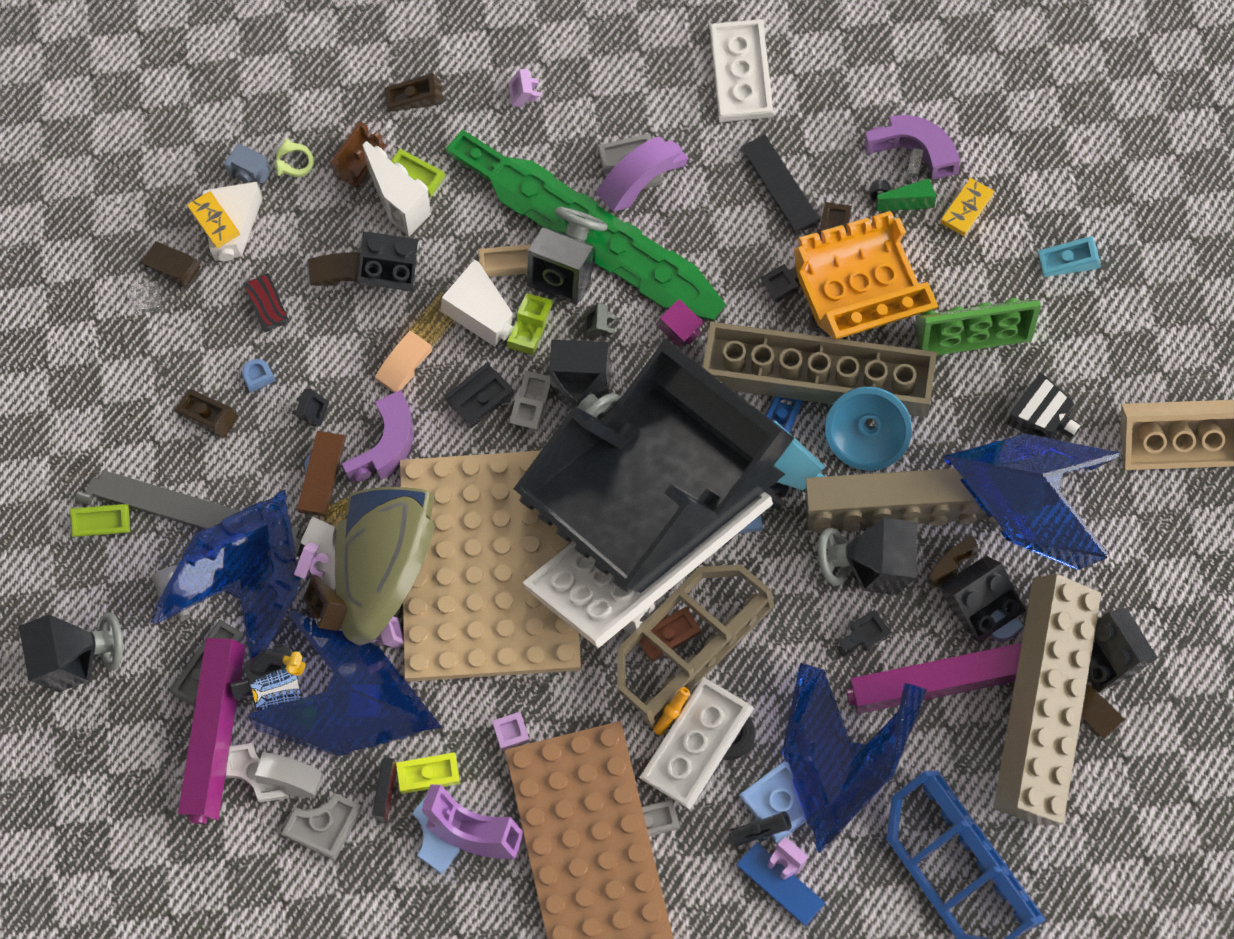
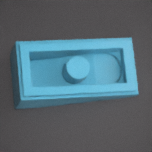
(1070, 257)

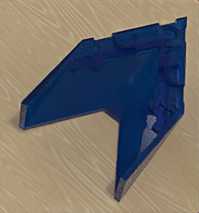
(1021, 488)
(247, 558)
(362, 707)
(829, 770)

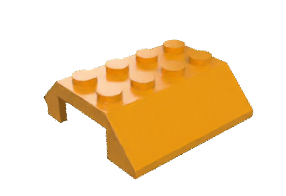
(860, 276)

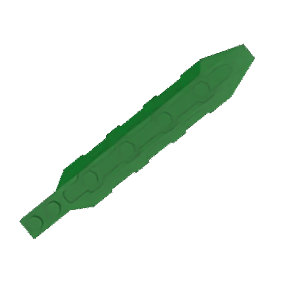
(618, 250)

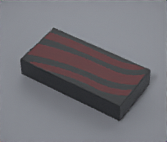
(266, 302)
(384, 790)

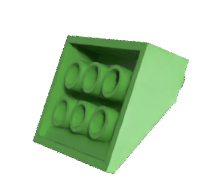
(977, 326)

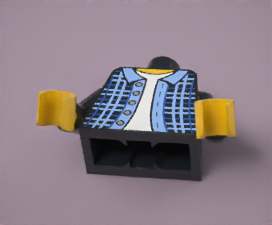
(271, 678)

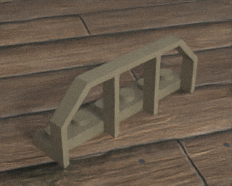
(714, 649)

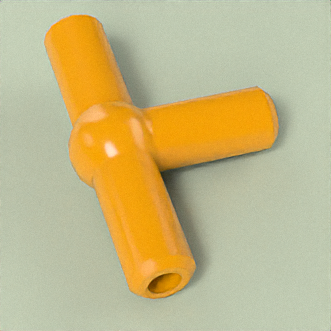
(672, 710)

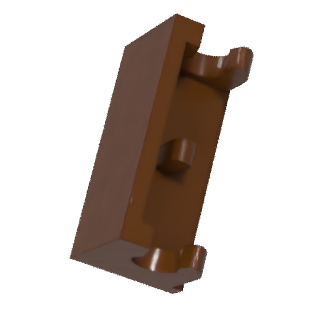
(350, 160)

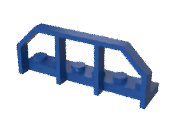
(972, 839)

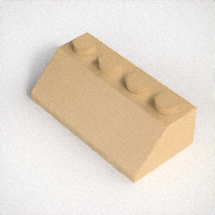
(1177, 434)

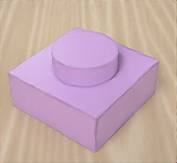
(511, 731)

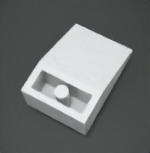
(402, 197)

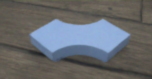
(434, 850)

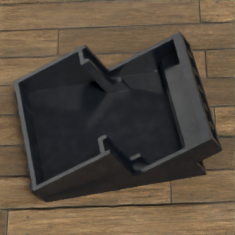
(656, 472)

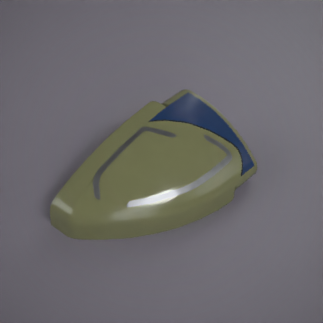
(380, 555)

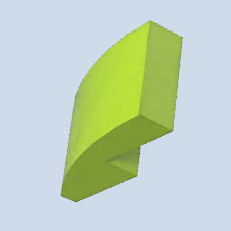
(530, 324)

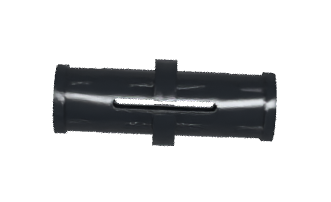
(760, 829)

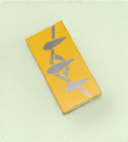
(967, 207)
(213, 219)

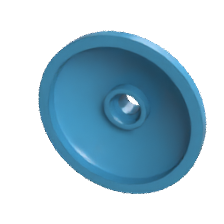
(866, 445)

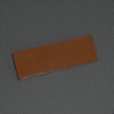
(321, 473)

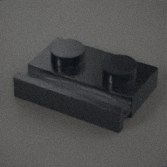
(479, 395)

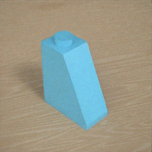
(798, 465)

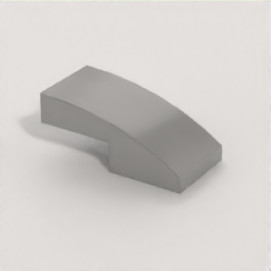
(531, 400)
(294, 775)

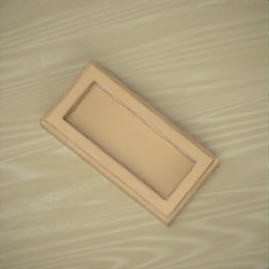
(504, 260)

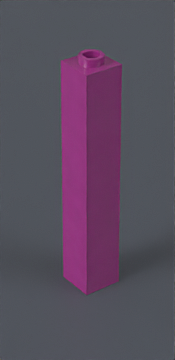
(939, 678)
(211, 731)

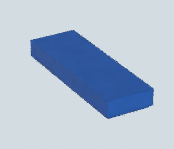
(788, 893)

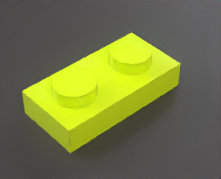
(422, 772)

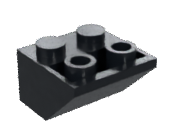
(387, 261)
(980, 592)
(1118, 650)

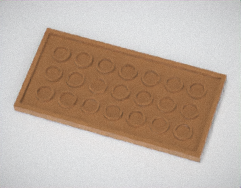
(588, 837)

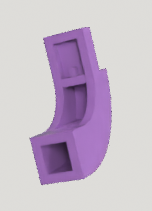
(917, 133)
(638, 169)
(393, 445)
(468, 830)

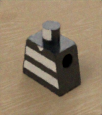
(1044, 411)

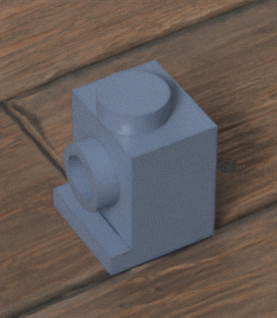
(247, 165)

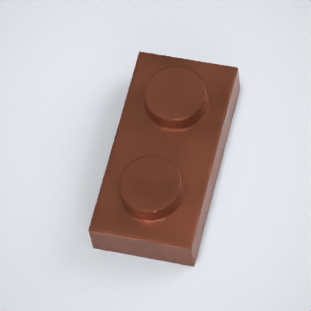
(673, 631)

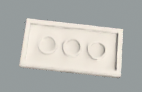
(741, 70)
(696, 743)

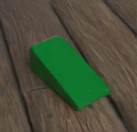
(909, 197)

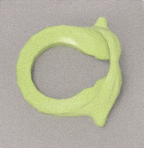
(283, 168)

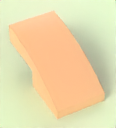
(402, 362)

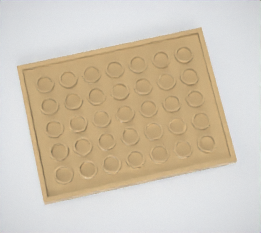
(469, 598)

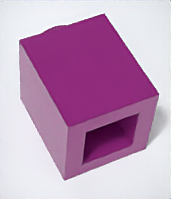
(680, 324)

